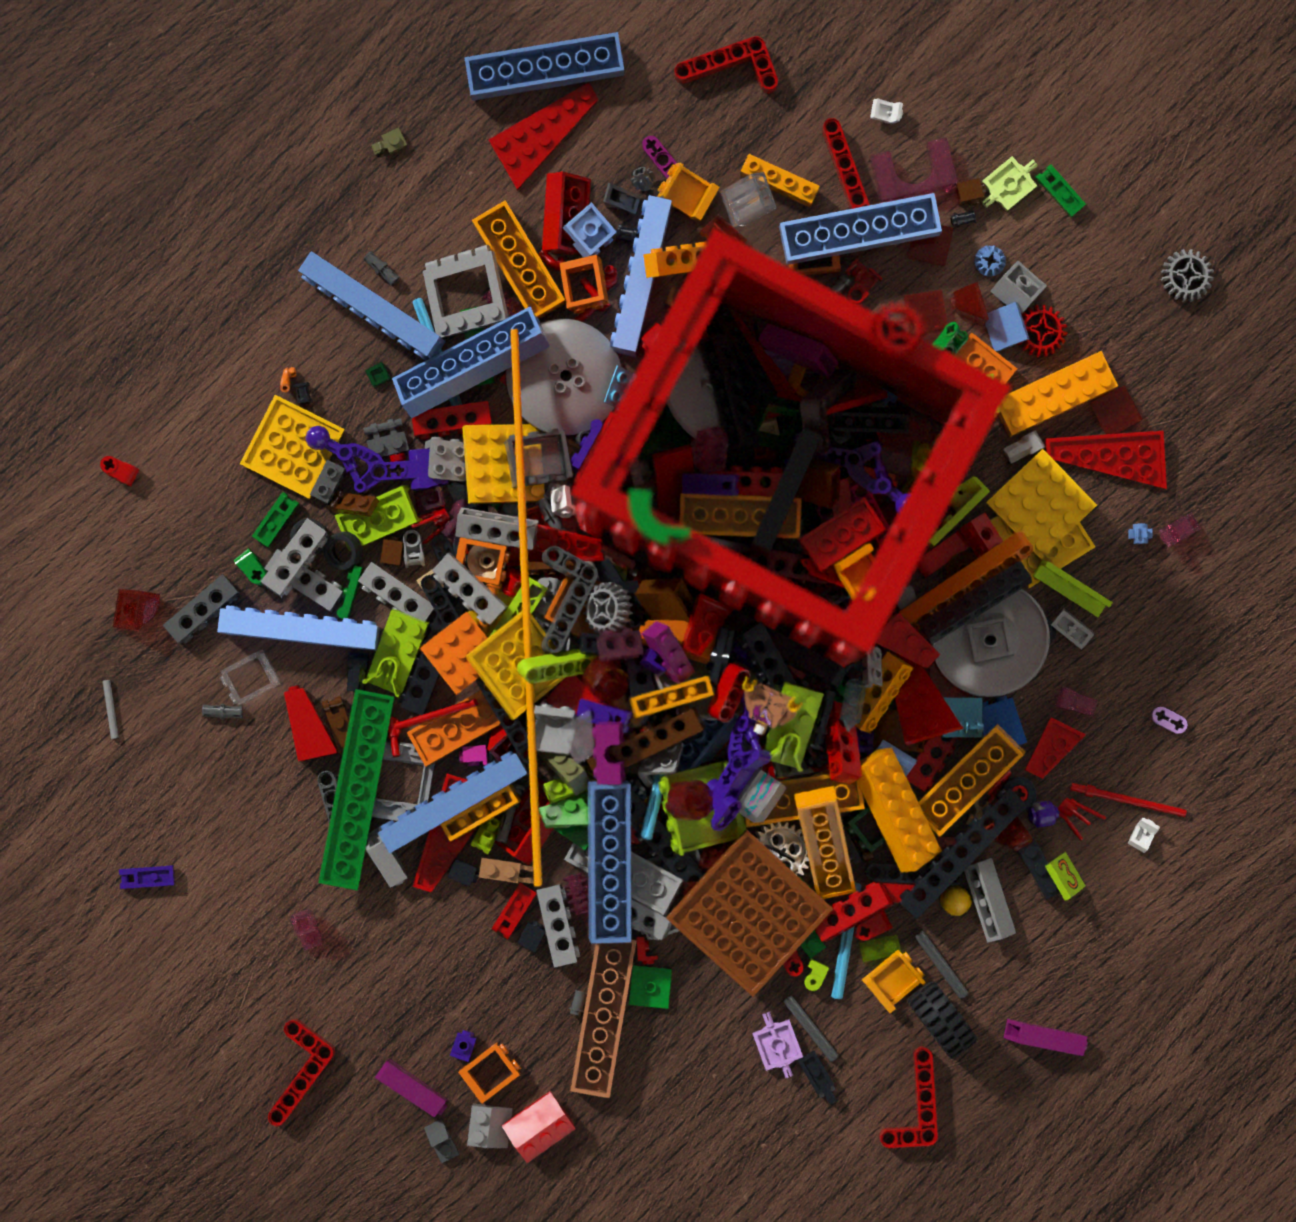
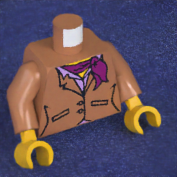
(768, 706)

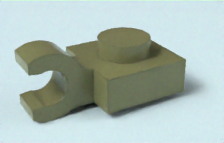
(392, 141)

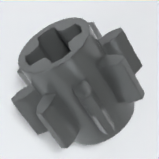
(643, 179)

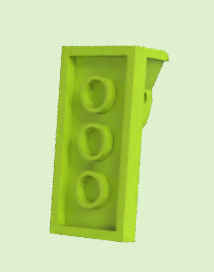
(973, 493)
(391, 515)
(396, 652)
(789, 742)

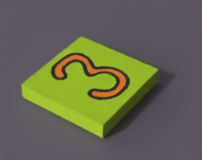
(1065, 876)

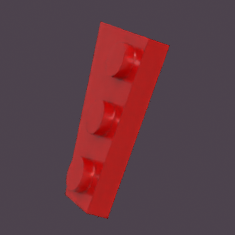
(704, 622)
(906, 641)
(1052, 746)

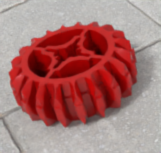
(1050, 331)
(886, 344)

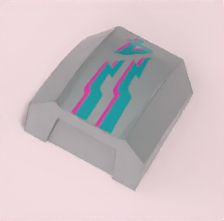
(760, 796)

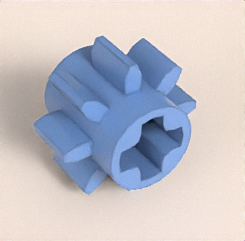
(1140, 533)

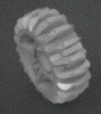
(1195, 276)
(613, 608)

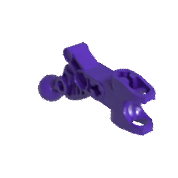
(414, 470)
(882, 484)
(738, 770)

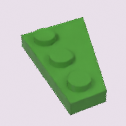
(566, 812)

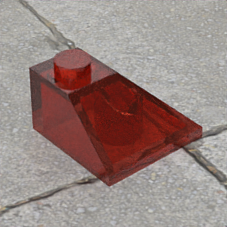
(970, 304)
(135, 608)

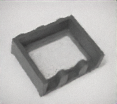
(544, 457)

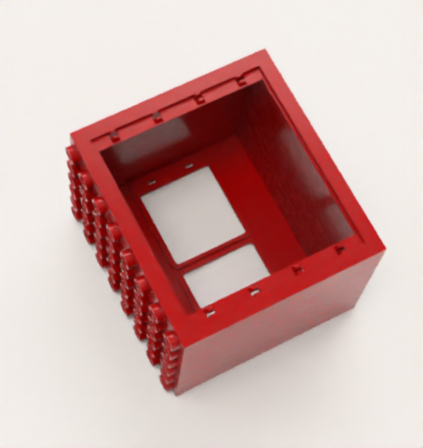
(926, 381)

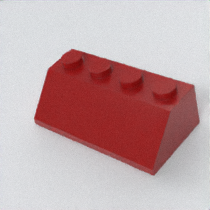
(564, 199)
(520, 836)

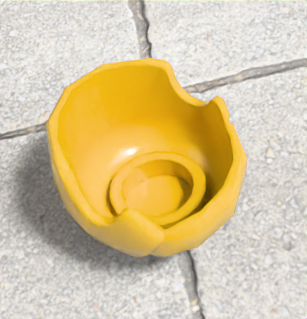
(955, 900)

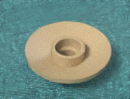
(476, 561)

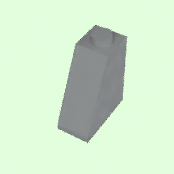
(388, 864)

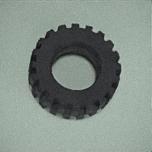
(942, 1020)

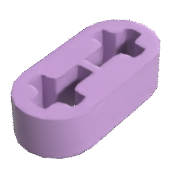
(1166, 723)

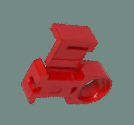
(865, 279)

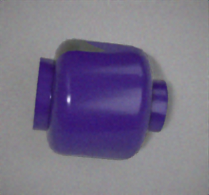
(1043, 814)

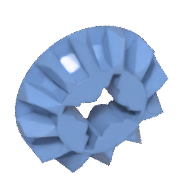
(995, 268)

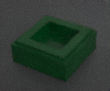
(378, 375)

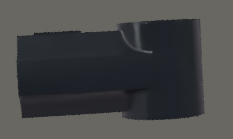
(357, 666)

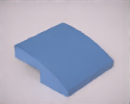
(1006, 327)

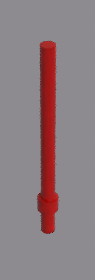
(1091, 791)

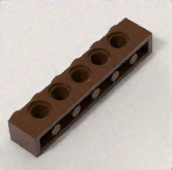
(688, 715)

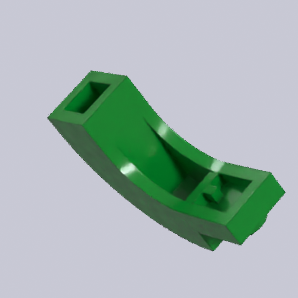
(641, 515)

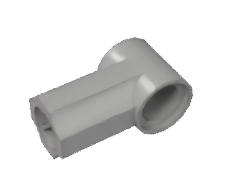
(1026, 446)

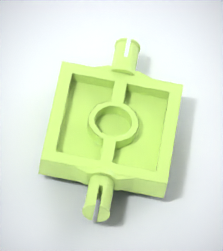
(1009, 183)

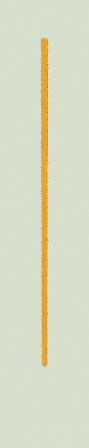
(526, 605)

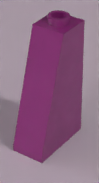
(799, 349)
(1045, 1037)
(411, 1088)

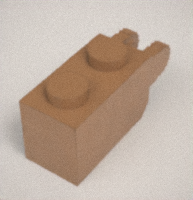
(504, 870)

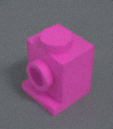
(473, 755)

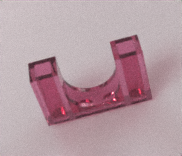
(892, 188)

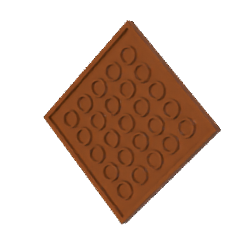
(749, 913)

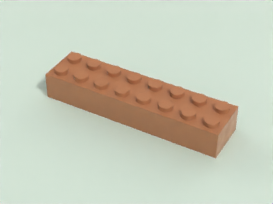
(603, 1018)

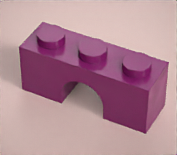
(663, 641)
(607, 770)

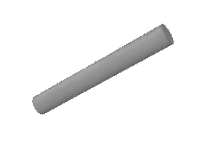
(110, 709)

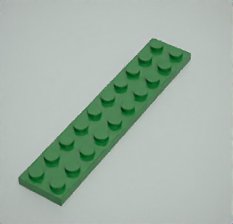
(356, 790)

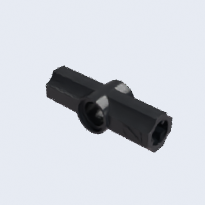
(722, 654)

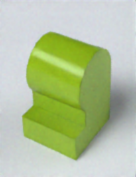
(815, 978)

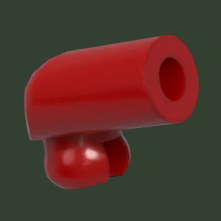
(550, 261)
(610, 276)

